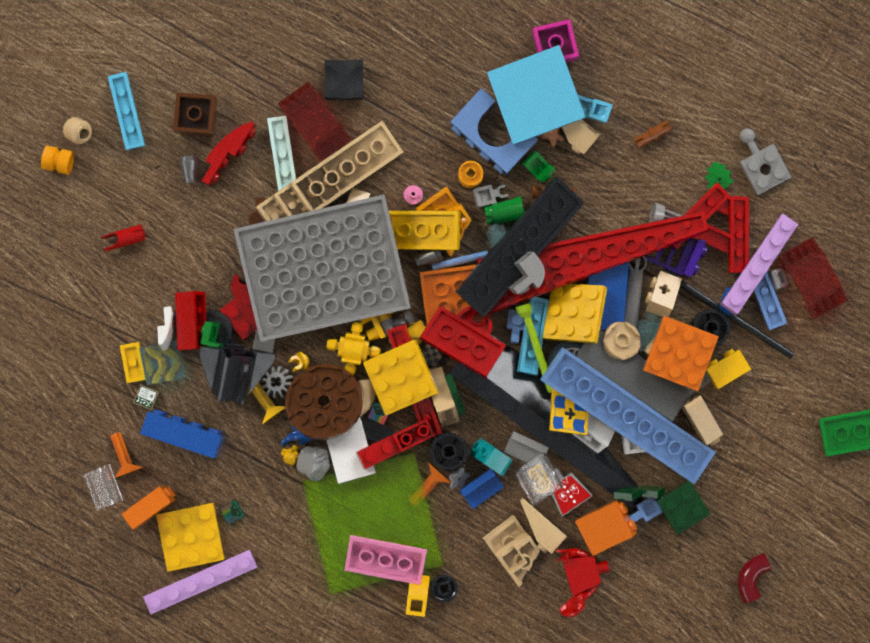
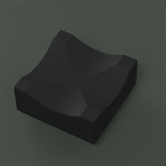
(344, 79)

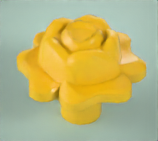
(290, 455)

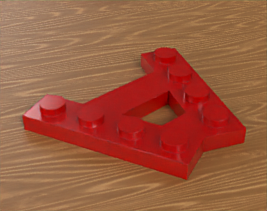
(734, 242)

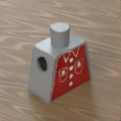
(571, 494)

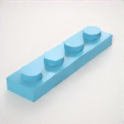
(126, 111)
(527, 359)

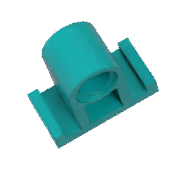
(491, 456)

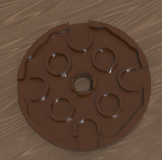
(334, 418)

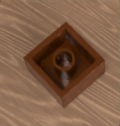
(195, 114)

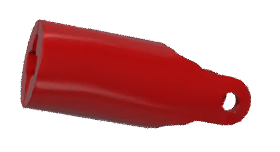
(126, 237)

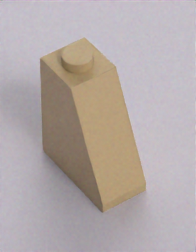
(443, 400)
(702, 420)

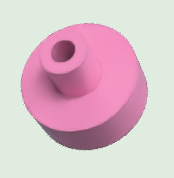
(413, 200)

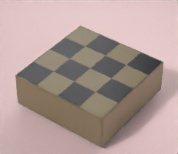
(431, 355)

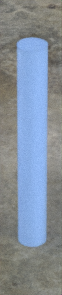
(459, 260)

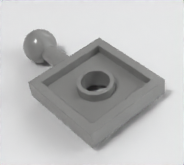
(753, 163)

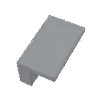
(524, 448)

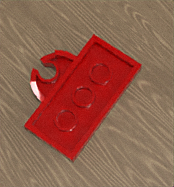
(240, 309)
(464, 339)

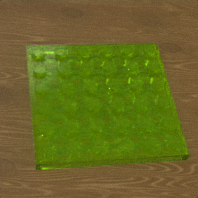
(376, 507)

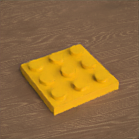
(575, 313)
(400, 377)
(190, 537)

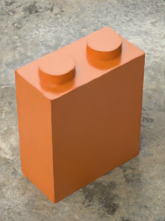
(149, 506)
(606, 526)

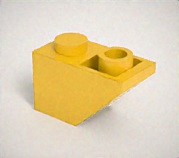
(418, 597)

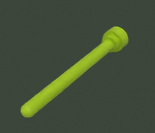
(525, 312)

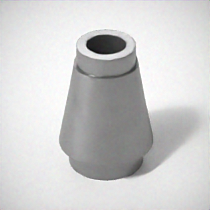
(189, 168)
(429, 257)

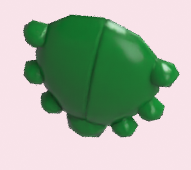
(719, 175)

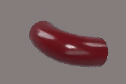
(748, 577)

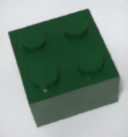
(682, 507)

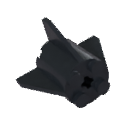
(233, 370)

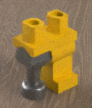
(385, 322)

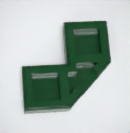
(455, 395)
(630, 494)

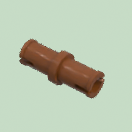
(652, 134)

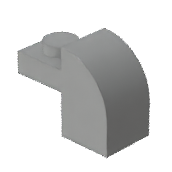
(532, 272)

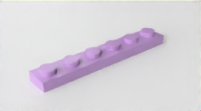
(759, 264)
(200, 581)

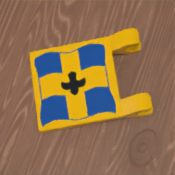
(567, 416)

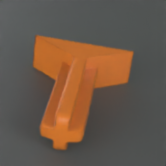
(123, 455)
(434, 478)

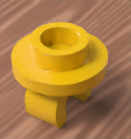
(302, 361)

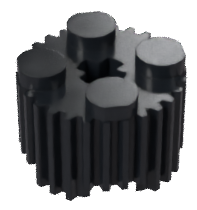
(716, 319)
(438, 454)

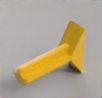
(266, 403)

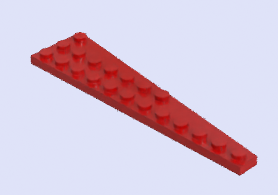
(589, 255)

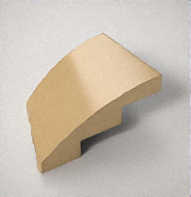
(512, 548)

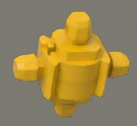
(353, 347)

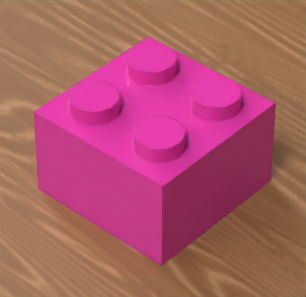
(554, 35)

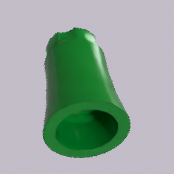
(504, 211)

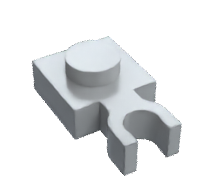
(486, 195)

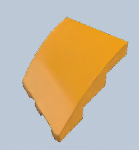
(445, 201)

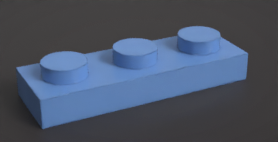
(769, 303)

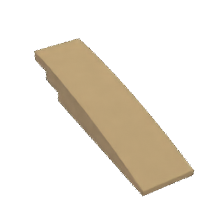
(333, 175)

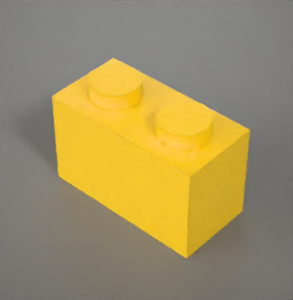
(727, 369)

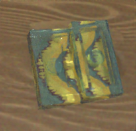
(161, 364)

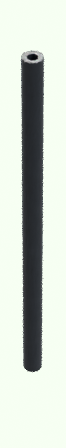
(736, 319)

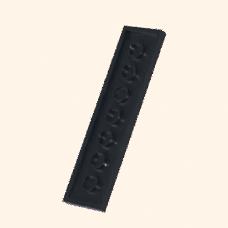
(529, 233)

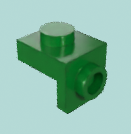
(538, 167)
(209, 334)

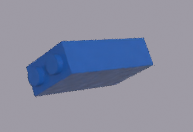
(616, 283)

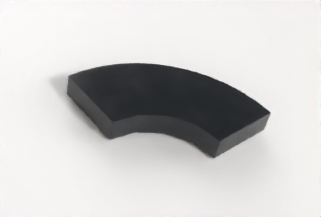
(375, 431)

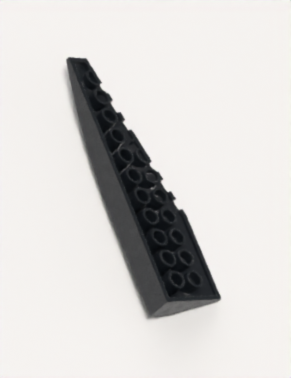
(528, 404)

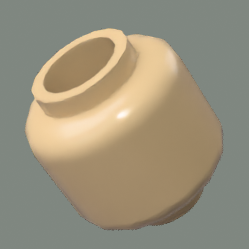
(77, 130)

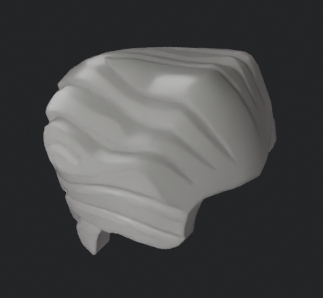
(313, 462)

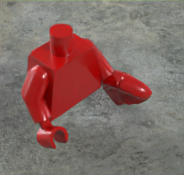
(582, 578)

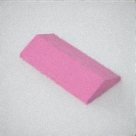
(385, 559)

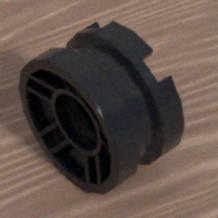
(449, 594)

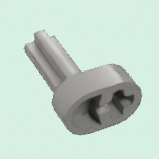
(659, 213)

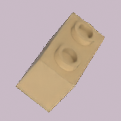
(663, 294)

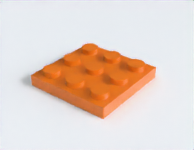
(439, 289)
(680, 353)

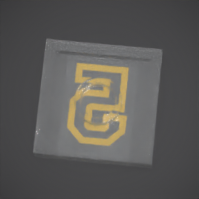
(538, 479)

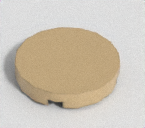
(621, 340)

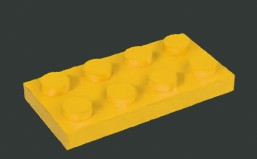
(426, 229)

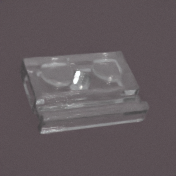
(103, 487)

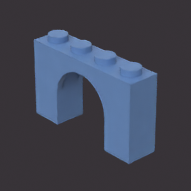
(466, 124)

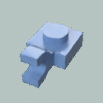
(516, 324)
(646, 509)

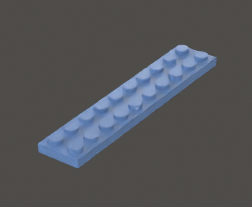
(627, 415)

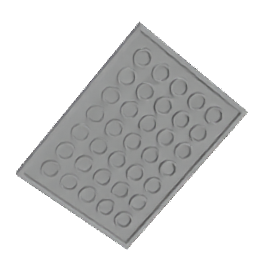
(322, 268)

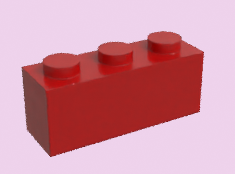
(190, 319)

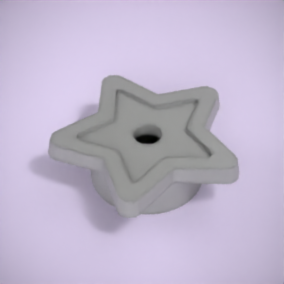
(458, 477)

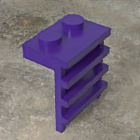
(688, 260)

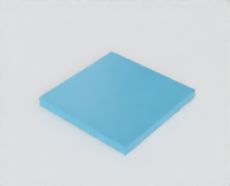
(536, 95)

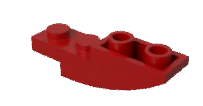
(232, 145)
(395, 444)

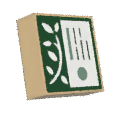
(146, 397)

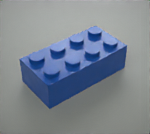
(182, 434)

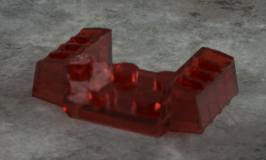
(314, 121)
(813, 277)

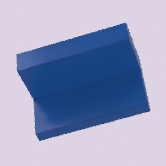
(481, 488)

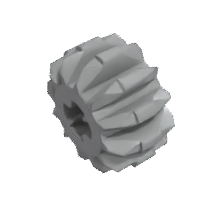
(278, 375)

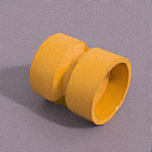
(58, 160)
(470, 174)

